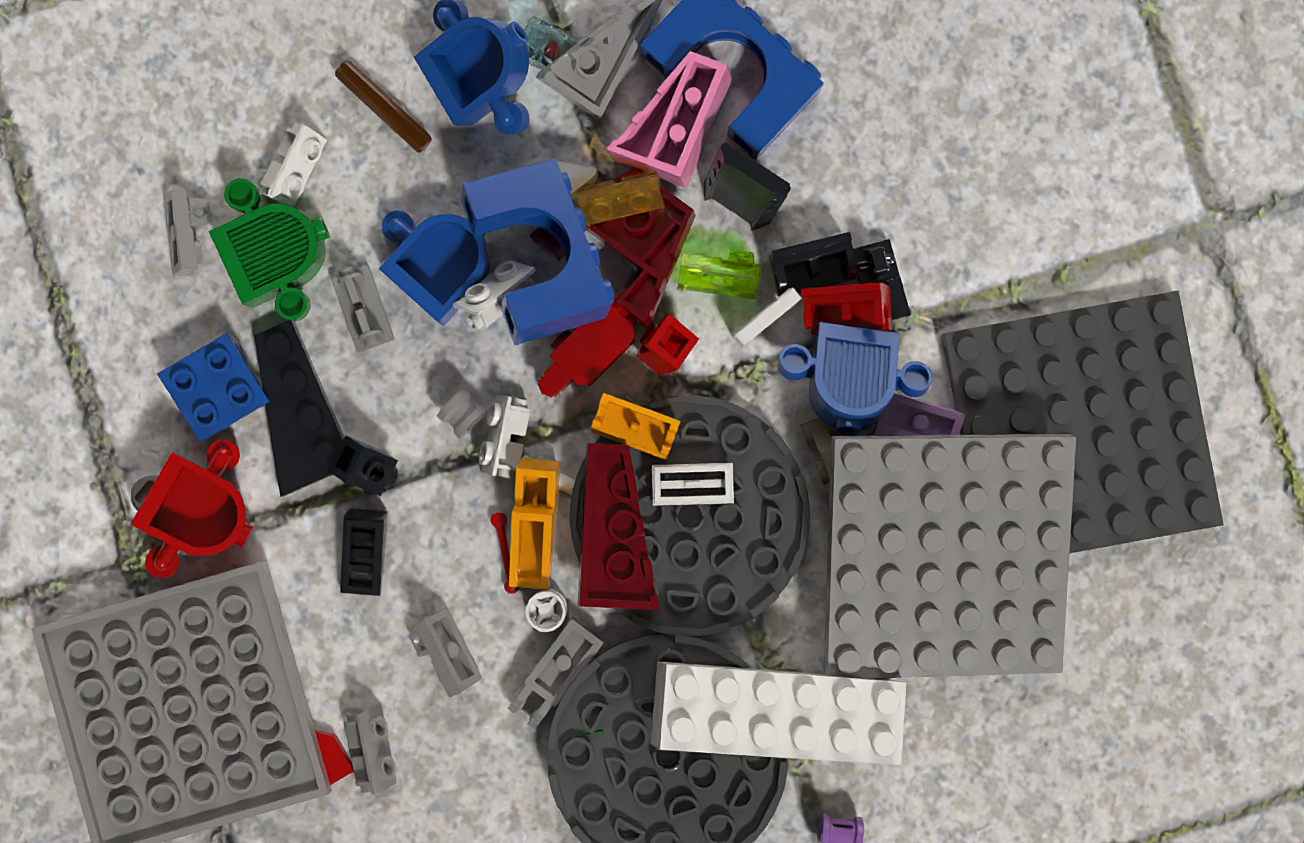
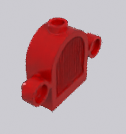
(193, 509)

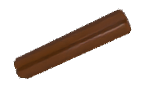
(383, 106)

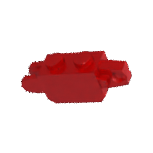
(588, 351)

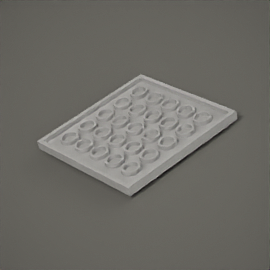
(948, 554)
(182, 709)

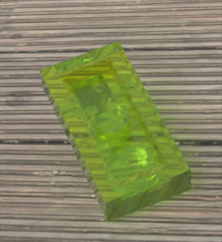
(730, 277)

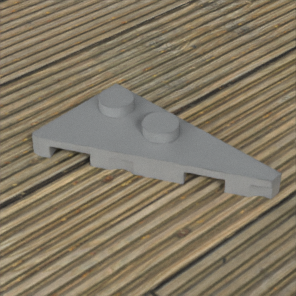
(597, 63)

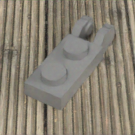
(558, 669)

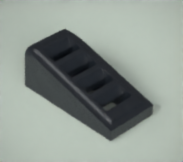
(363, 518)

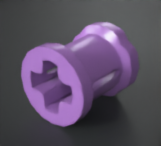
(840, 830)

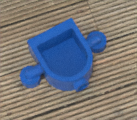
(477, 67)
(435, 260)
(853, 375)

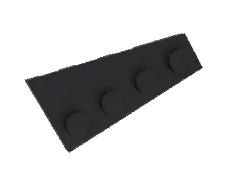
(299, 412)

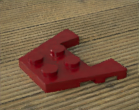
(645, 240)

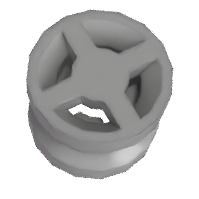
(462, 413)

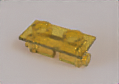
(617, 200)

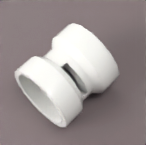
(543, 615)

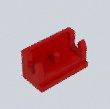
(848, 305)

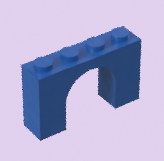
(787, 81)
(542, 198)

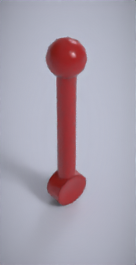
(499, 521)

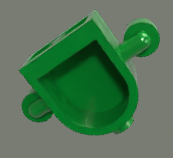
(270, 250)

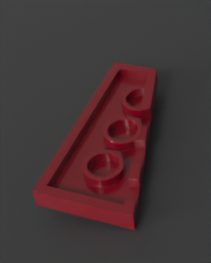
(613, 542)

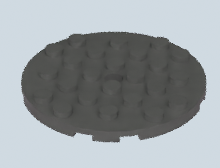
(739, 550)
(612, 780)

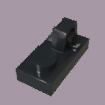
(878, 264)

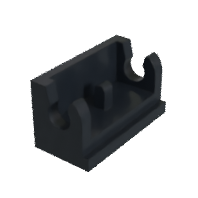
(814, 263)

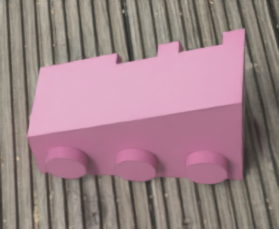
(676, 121)

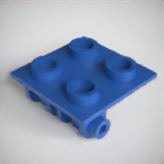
(213, 387)

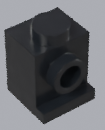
(364, 466)

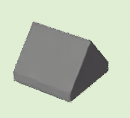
(578, 174)

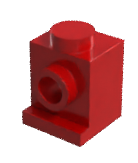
(666, 345)

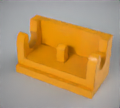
(635, 426)

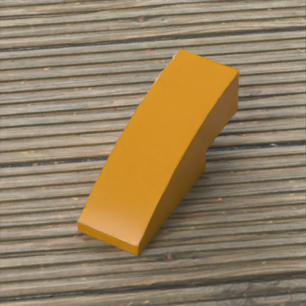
(534, 523)

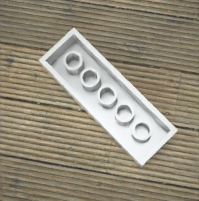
(778, 714)

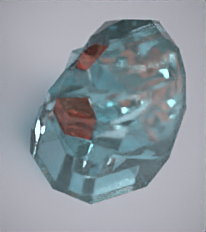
(546, 42)

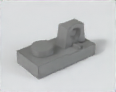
(181, 216)
(449, 655)

